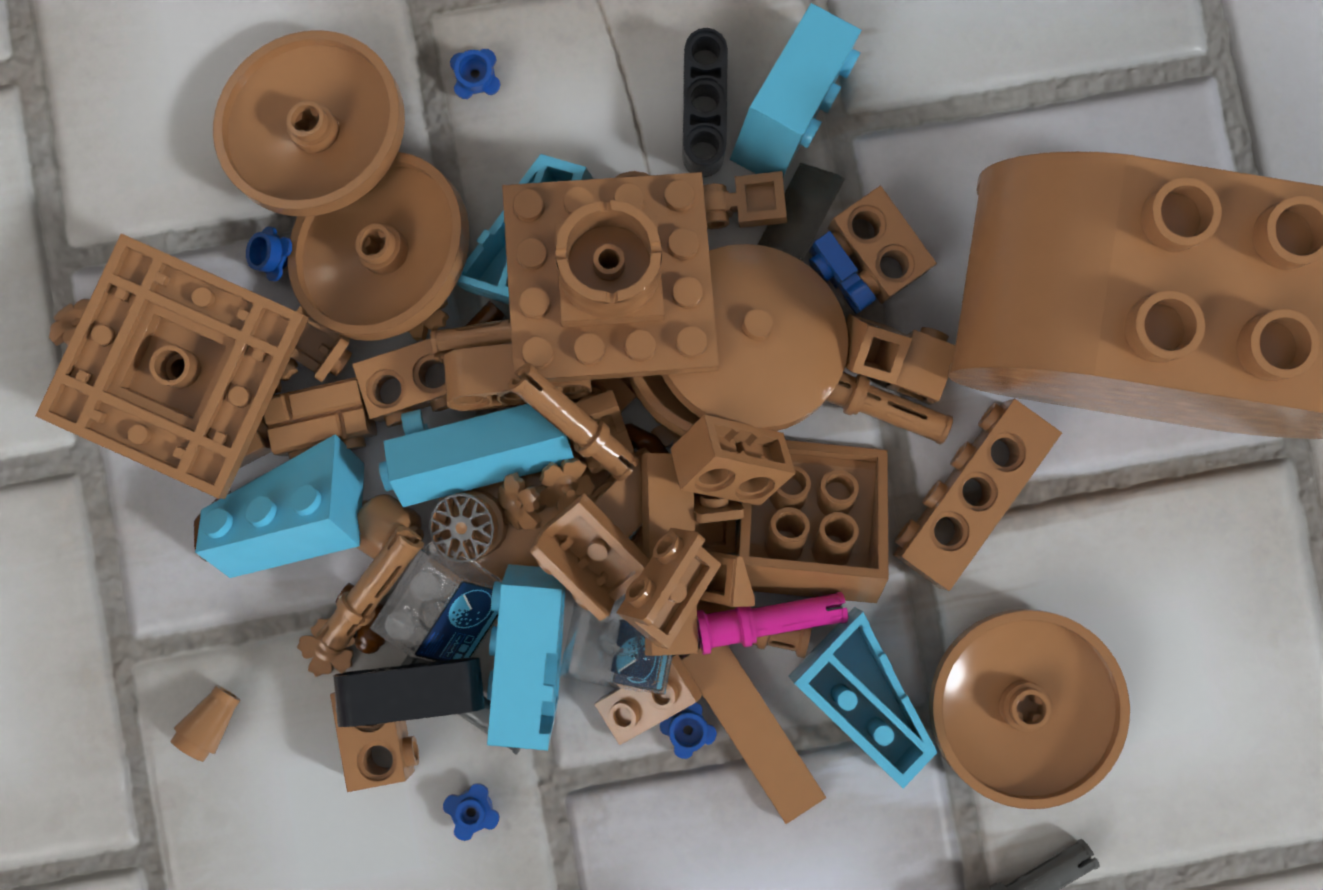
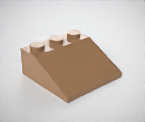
(822, 526)

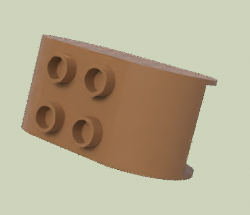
(1147, 292)

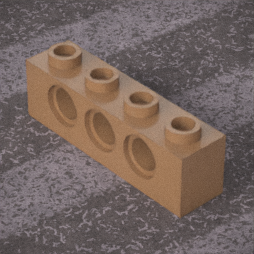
(1028, 443)

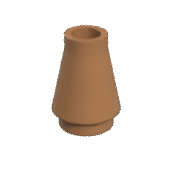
(206, 724)

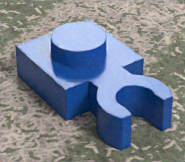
(835, 265)

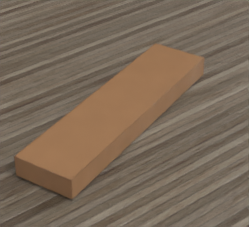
(666, 508)
(754, 731)

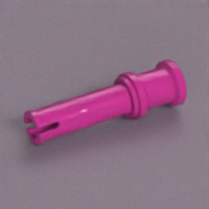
(746, 624)

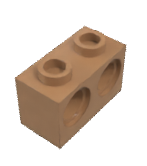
(891, 239)
(409, 367)
(732, 460)
(356, 753)

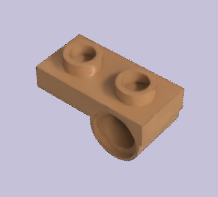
(634, 712)

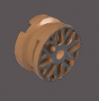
(469, 525)

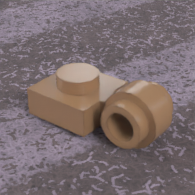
(757, 200)

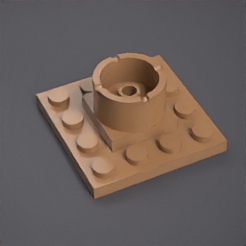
(621, 321)
(172, 367)

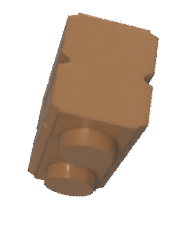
(314, 414)

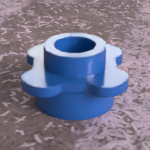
(472, 60)
(268, 253)
(685, 743)
(475, 798)

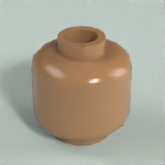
(379, 520)

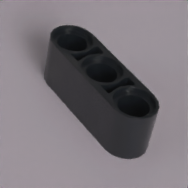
(705, 81)
(408, 692)

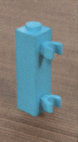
(468, 453)

